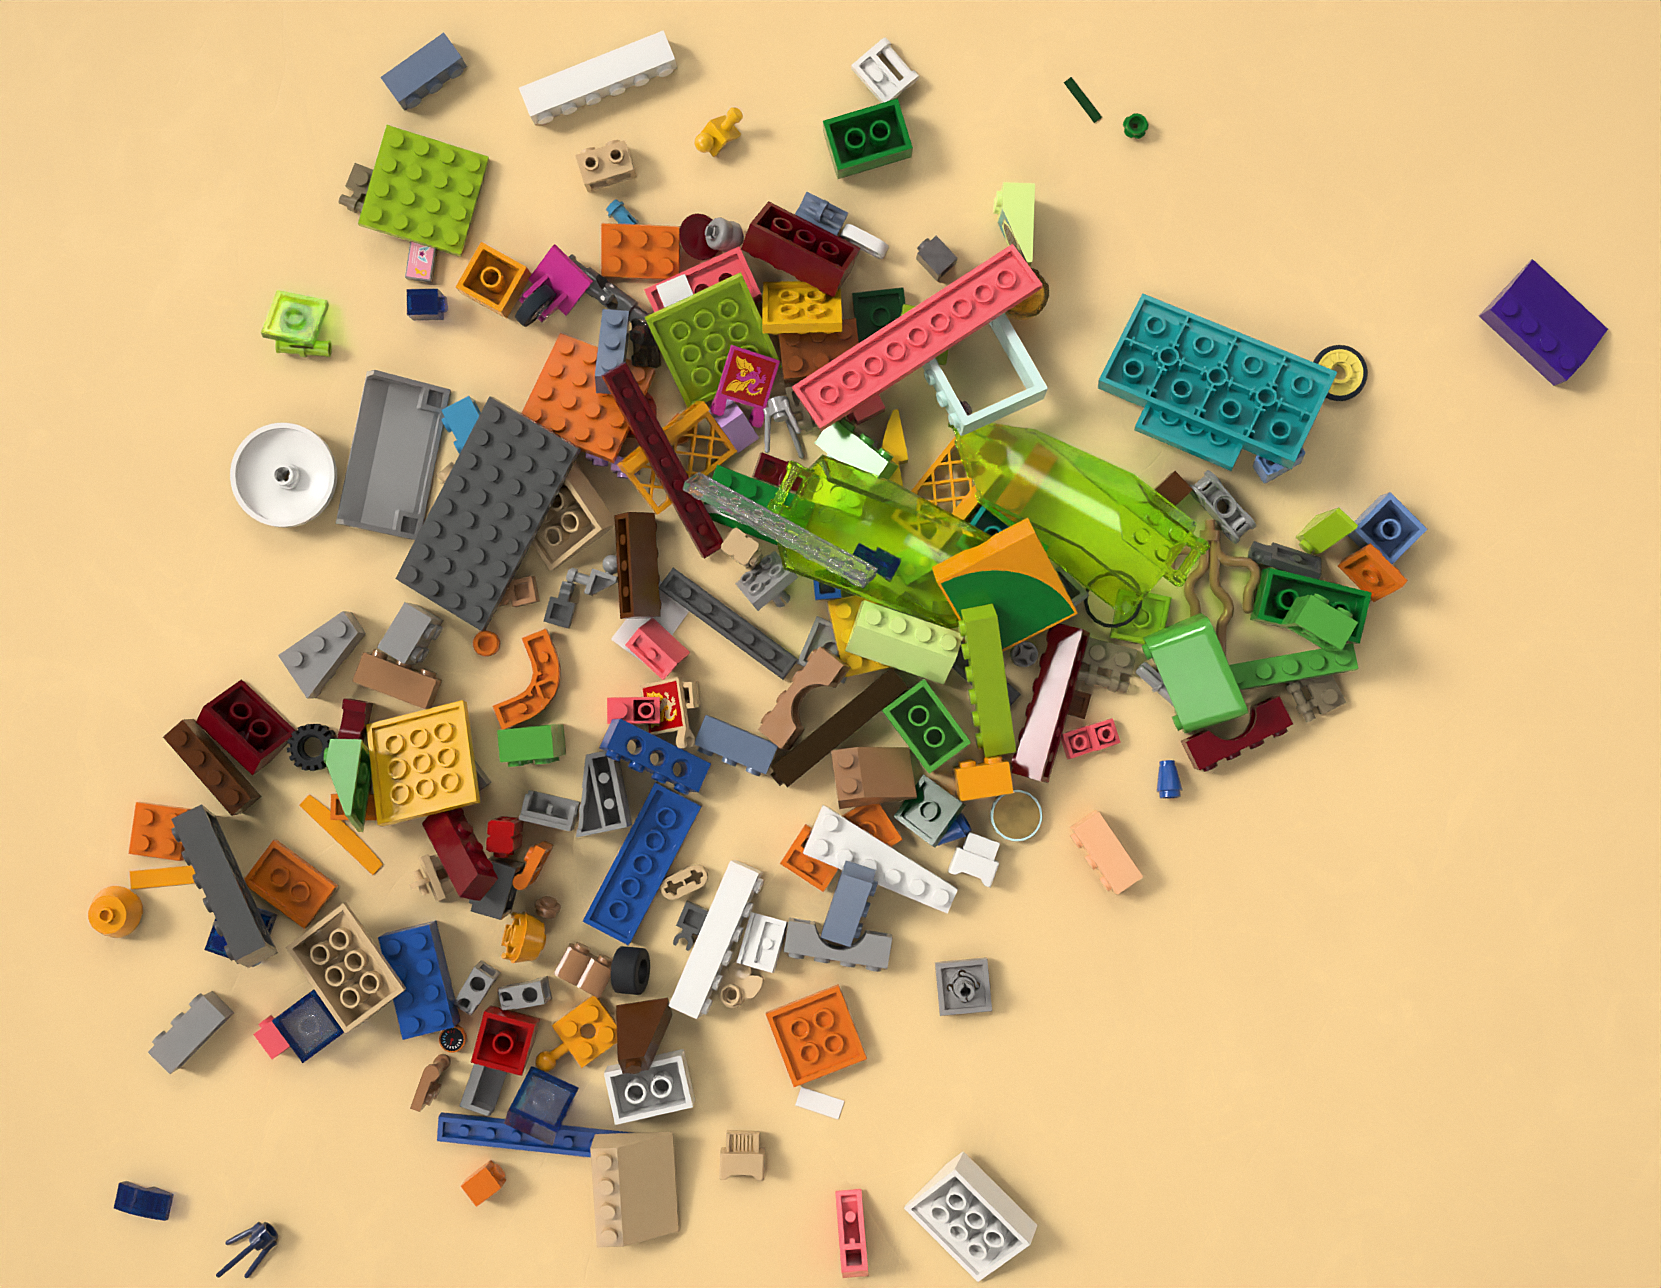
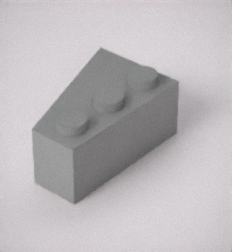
(321, 652)
(603, 796)

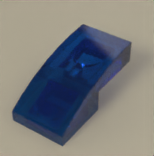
(142, 1201)

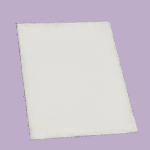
(674, 290)

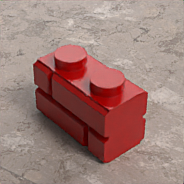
(504, 836)

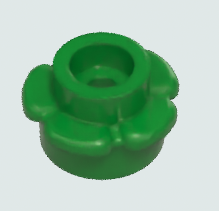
(1140, 121)

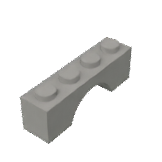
(869, 950)

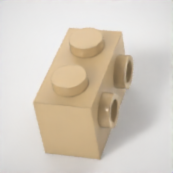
(605, 165)

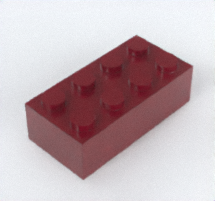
(800, 248)

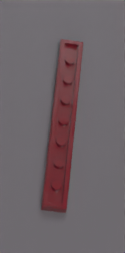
(662, 458)

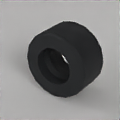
(630, 970)

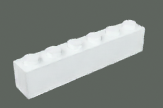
(598, 78)
(716, 939)

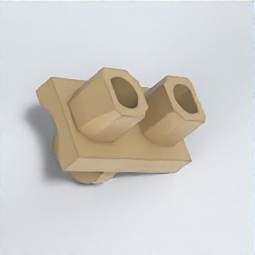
(438, 887)

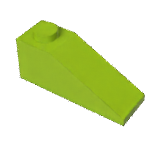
(1325, 531)

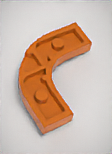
(542, 686)

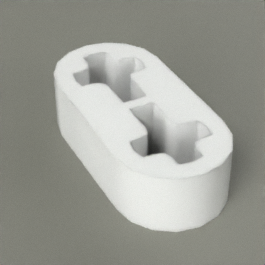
(865, 241)

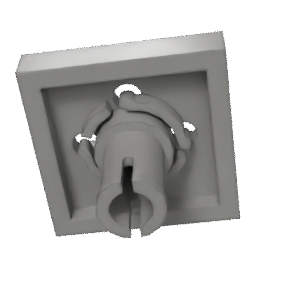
(767, 582)
(951, 1001)

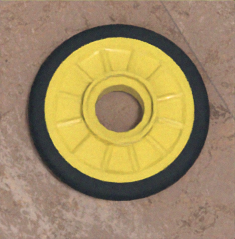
(1354, 367)

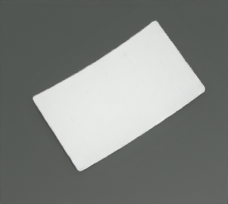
(671, 617)

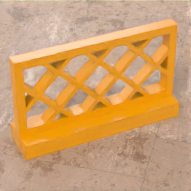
(674, 430)
(969, 503)

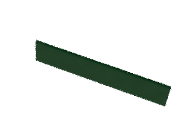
(1082, 99)

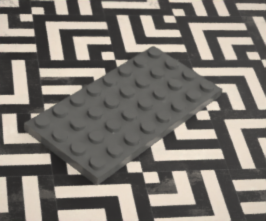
(487, 513)

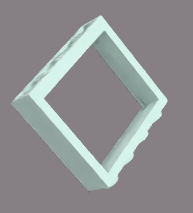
(1024, 367)

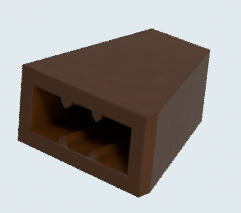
(640, 1033)

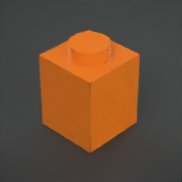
(484, 1182)

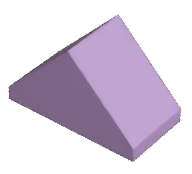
(736, 426)

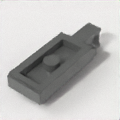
(1286, 559)

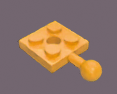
(569, 1030)

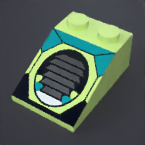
(1016, 216)

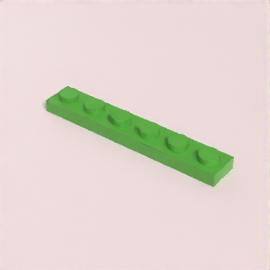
(1294, 667)

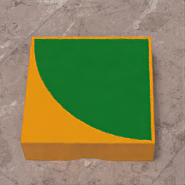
(1014, 577)

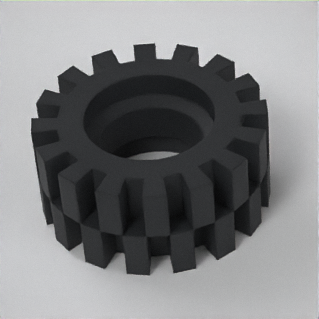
(297, 746)

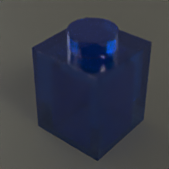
(426, 304)

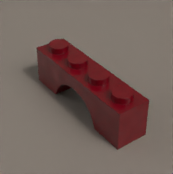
(1266, 719)

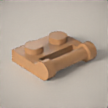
(428, 1086)

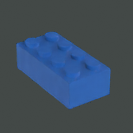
(421, 966)

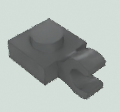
(560, 609)

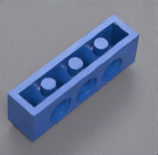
(692, 767)

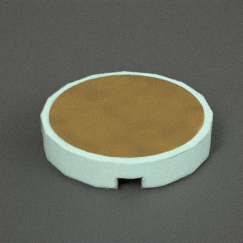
(1016, 815)

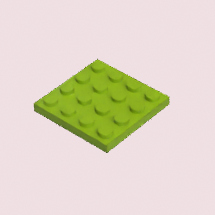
(423, 190)
(699, 333)

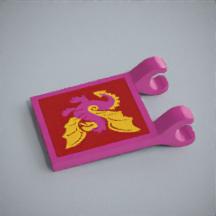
(746, 380)

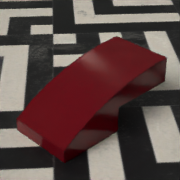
(773, 471)

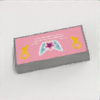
(420, 263)

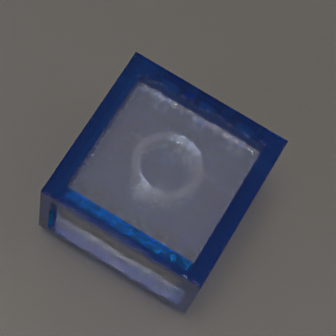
(308, 1026)
(541, 1105)

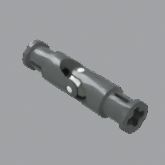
(605, 292)

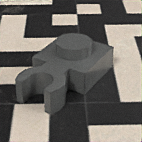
(691, 922)

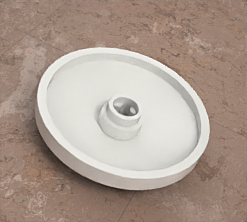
(261, 469)

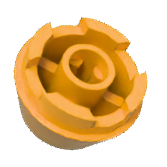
(115, 912)
(523, 938)

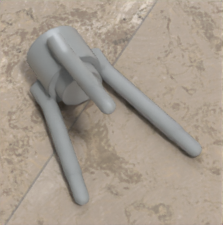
(780, 410)

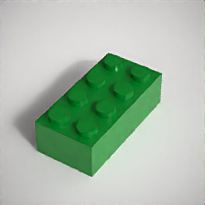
(1280, 589)

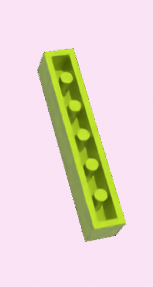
(988, 680)

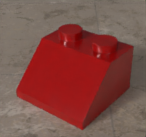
(505, 1040)

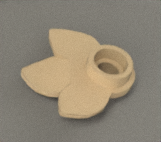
(738, 978)

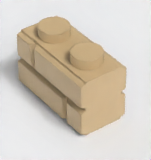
(742, 548)

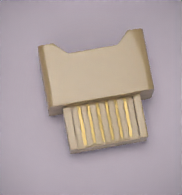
(742, 1155)

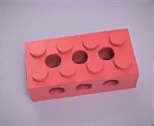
(711, 273)

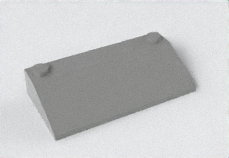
(392, 455)

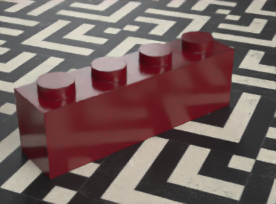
(460, 853)

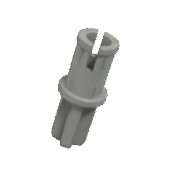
(1154, 679)

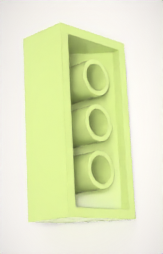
(903, 642)

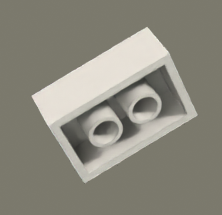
(651, 1092)

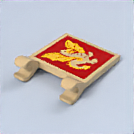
(672, 710)

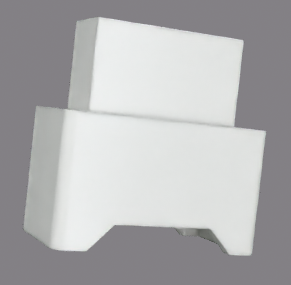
(976, 858)

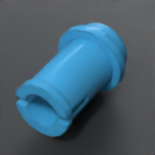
(619, 213)

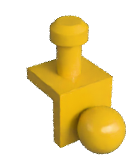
(719, 132)

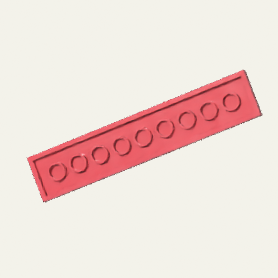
(917, 337)

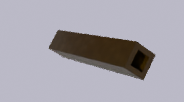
(838, 728)

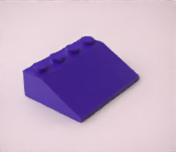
(1544, 323)

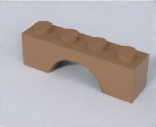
(783, 722)

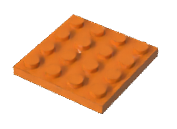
(568, 400)

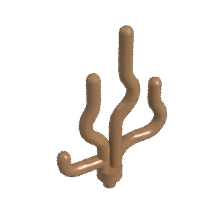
(1213, 558)

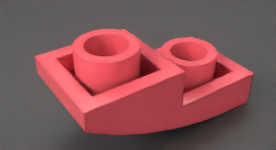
(1090, 738)

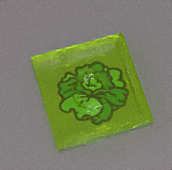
(295, 318)

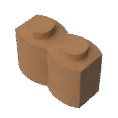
(584, 969)

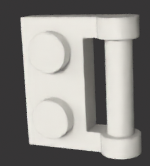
(879, 77)

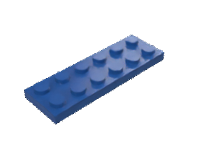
(642, 863)

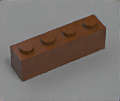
(637, 565)
(212, 766)

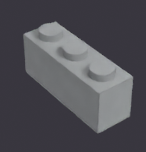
(190, 1031)

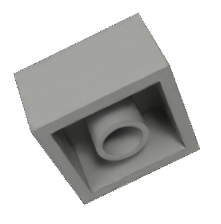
(411, 634)

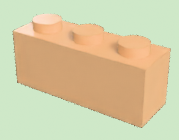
(1105, 852)

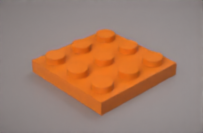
(816, 1035)

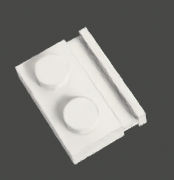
(762, 942)

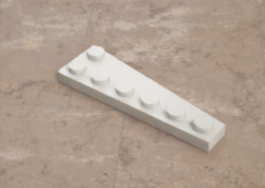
(839, 840)

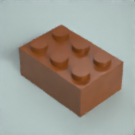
(811, 351)

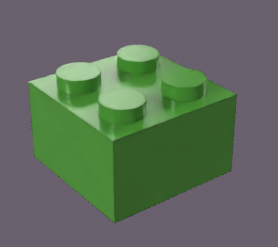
(1320, 622)

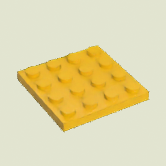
(422, 763)

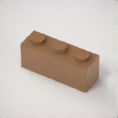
(397, 679)

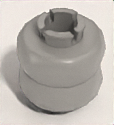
(724, 234)

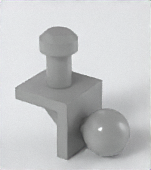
(597, 580)

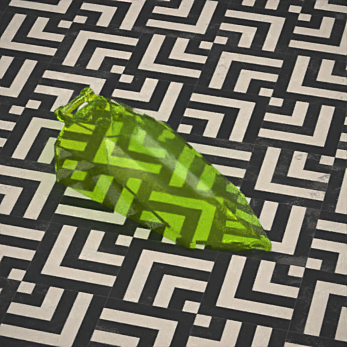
(863, 508)
(1087, 512)

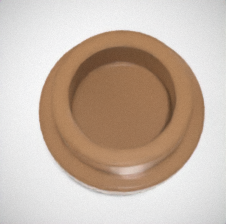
(547, 907)

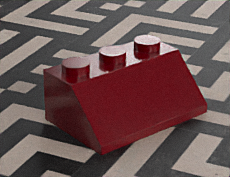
(245, 726)

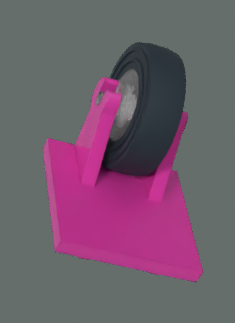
(555, 281)

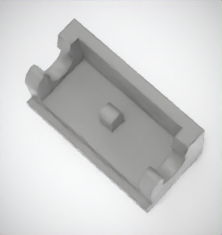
(549, 810)

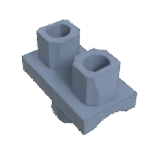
(821, 213)

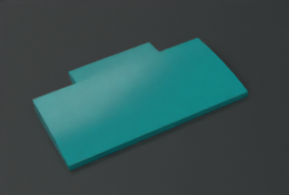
(1214, 386)

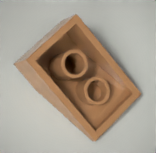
(873, 775)

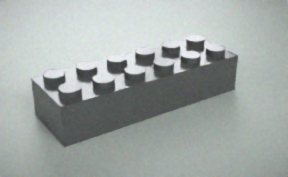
(223, 886)

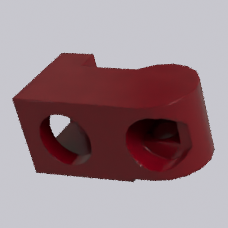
(354, 719)

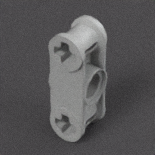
(1234, 514)

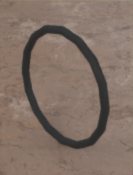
(1111, 625)

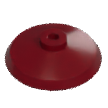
(693, 237)

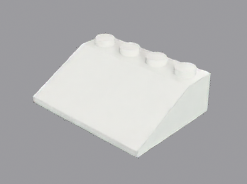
(971, 1217)

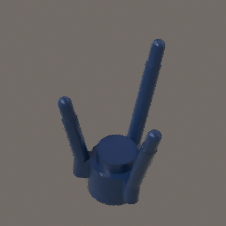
(262, 1237)

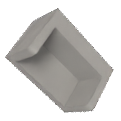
(483, 1089)

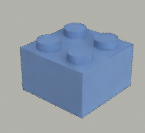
(1387, 527)

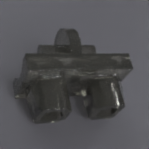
(644, 345)

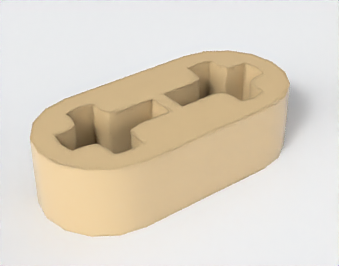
(686, 887)

